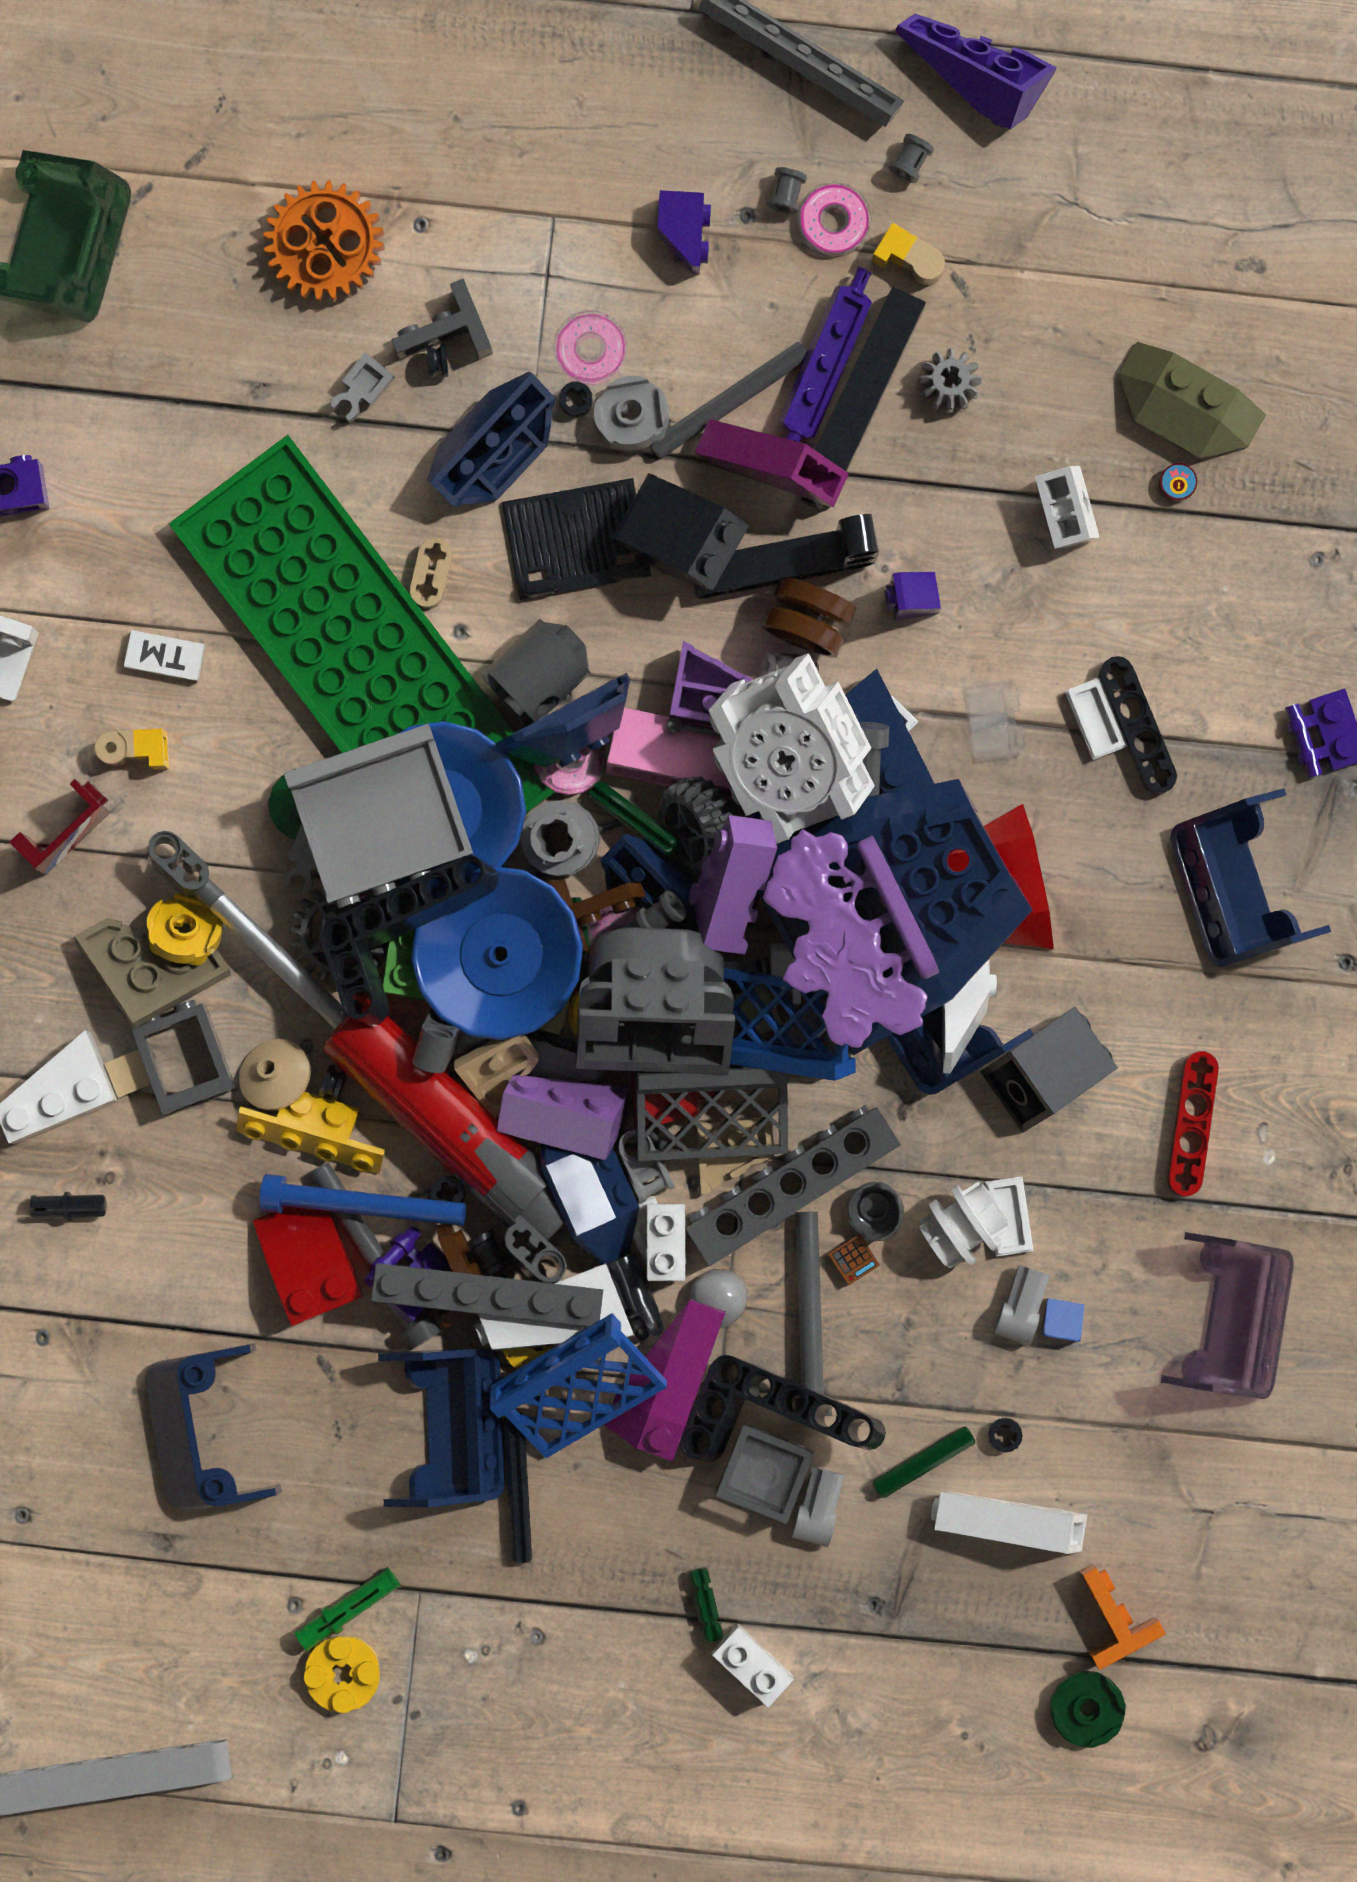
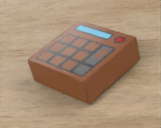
(853, 1259)

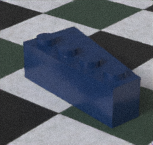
(900, 762)

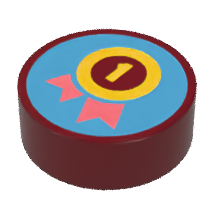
(1178, 482)

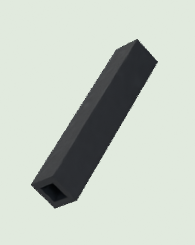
(869, 380)

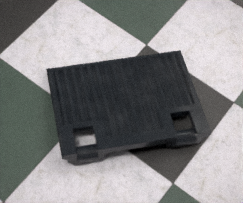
(571, 538)

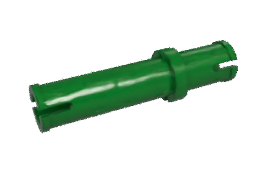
(347, 1609)

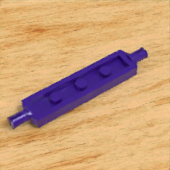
(826, 358)

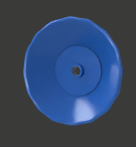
(484, 789)
(493, 997)

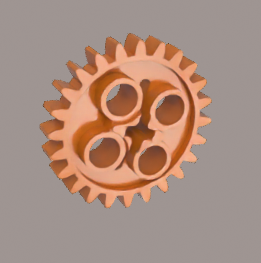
(349, 221)

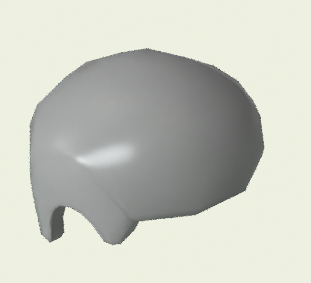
(722, 1291)

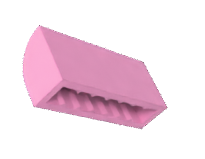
(651, 754)

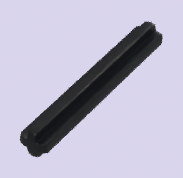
(518, 1494)

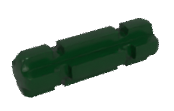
(705, 1604)

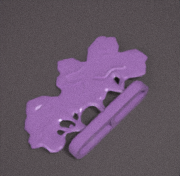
(842, 948)

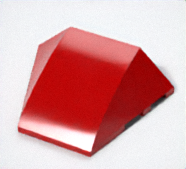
(1018, 850)

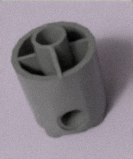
(539, 670)

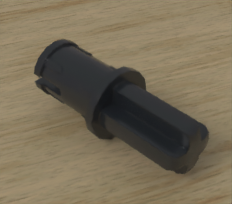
(68, 1206)

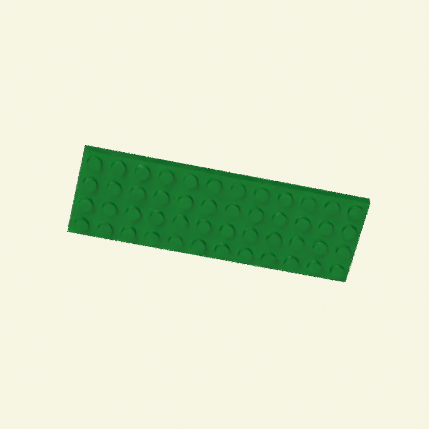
(333, 609)

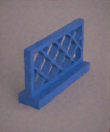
(784, 1056)
(554, 1370)

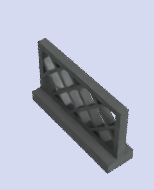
(682, 1083)

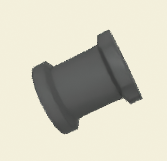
(911, 158)
(786, 190)

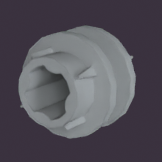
(539, 848)

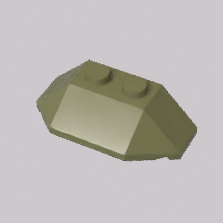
(1187, 403)

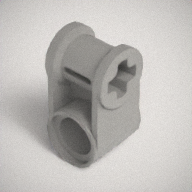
(644, 1170)

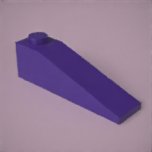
(988, 78)

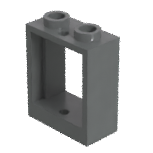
(196, 1094)

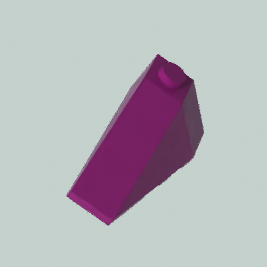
(682, 1360)

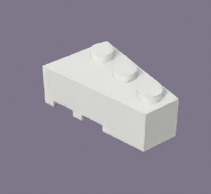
(58, 1092)

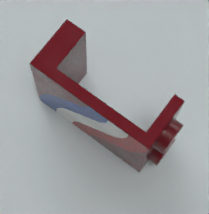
(46, 860)

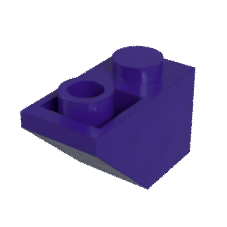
(681, 224)
(912, 595)

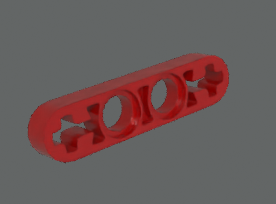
(1199, 1124)

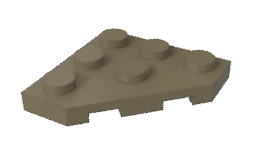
(138, 978)

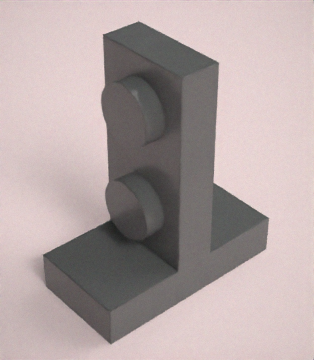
(446, 327)

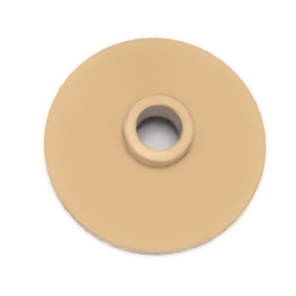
(286, 1081)

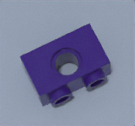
(29, 488)

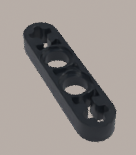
(1143, 723)

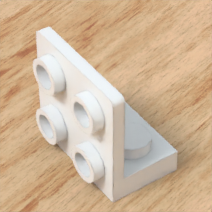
(15, 652)

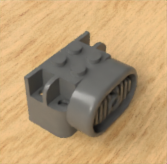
(654, 1004)

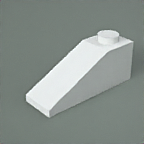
(965, 1014)

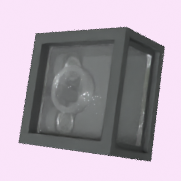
(764, 1473)

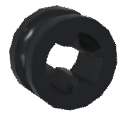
(437, 361)
(578, 388)
(333, 1083)
(1014, 1427)

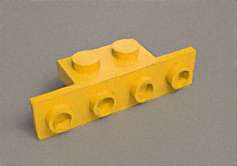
(316, 1128)

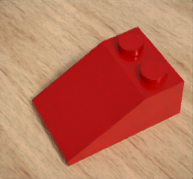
(307, 1262)

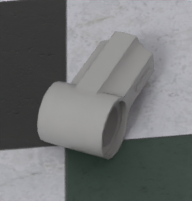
(1020, 1314)
(816, 1516)

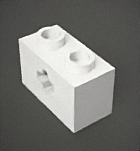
(1067, 507)
(665, 1242)
(752, 1665)

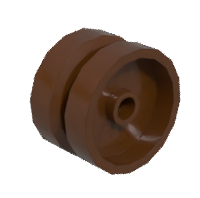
(808, 617)

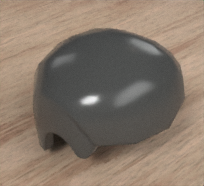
(875, 1211)

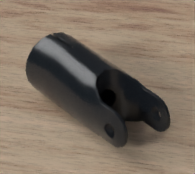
(636, 1296)

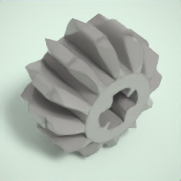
(936, 380)

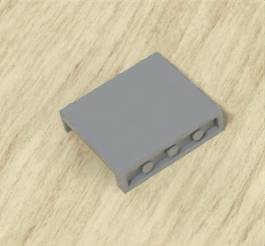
(378, 815)

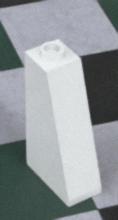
(515, 1333)
(1009, 1522)

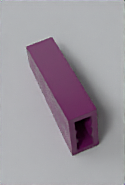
(772, 461)

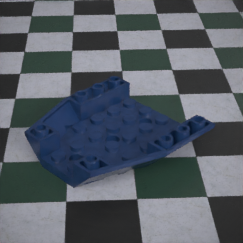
(958, 913)

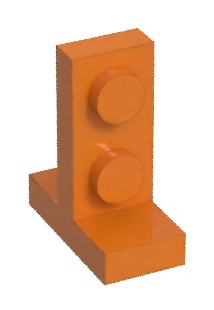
(1118, 1620)

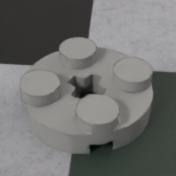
(636, 433)

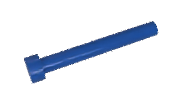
(277, 1194)

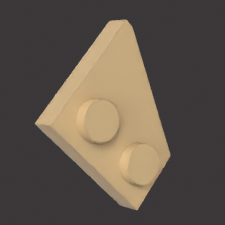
(492, 1067)
(718, 1170)

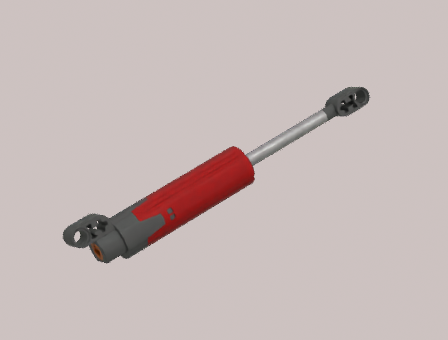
(424, 1103)

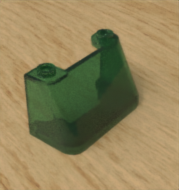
(65, 235)

